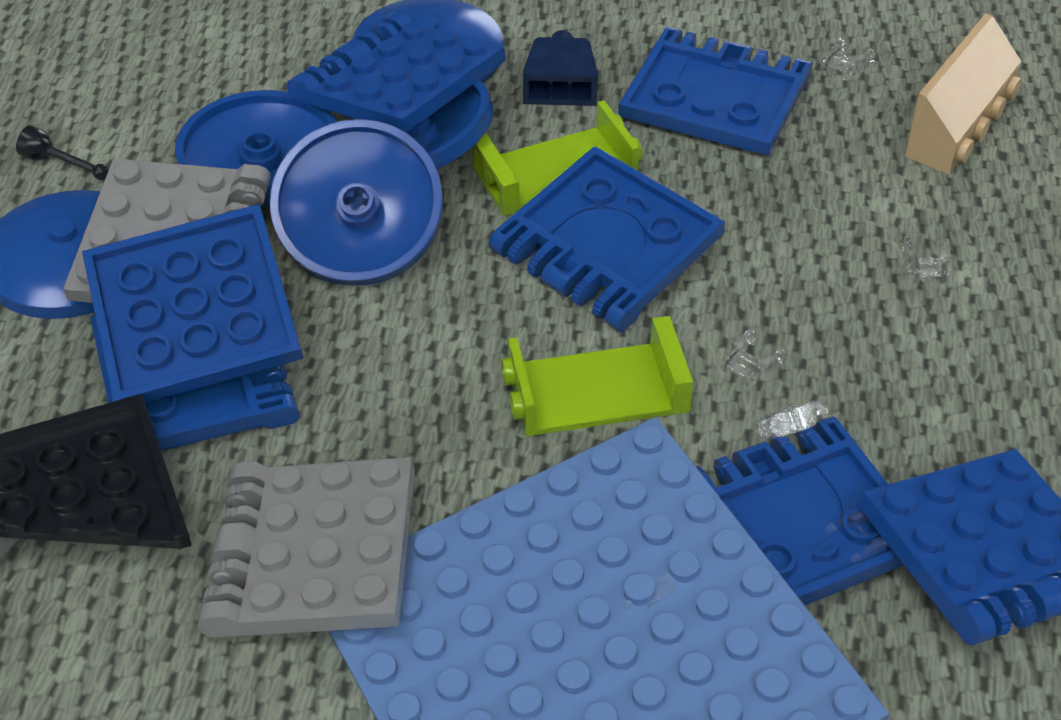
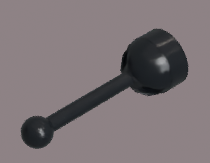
(37, 146)

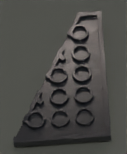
(90, 480)

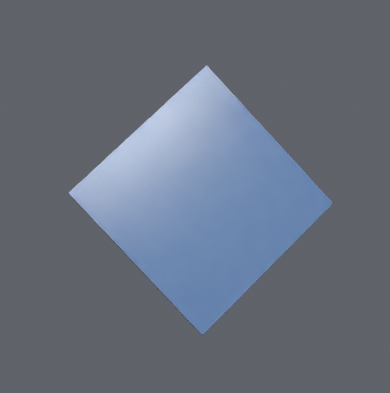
(527, 617)

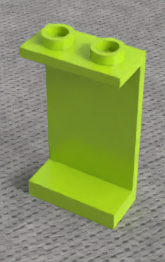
(523, 173)
(600, 385)

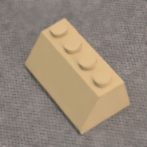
(964, 97)

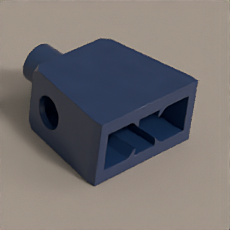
(560, 72)

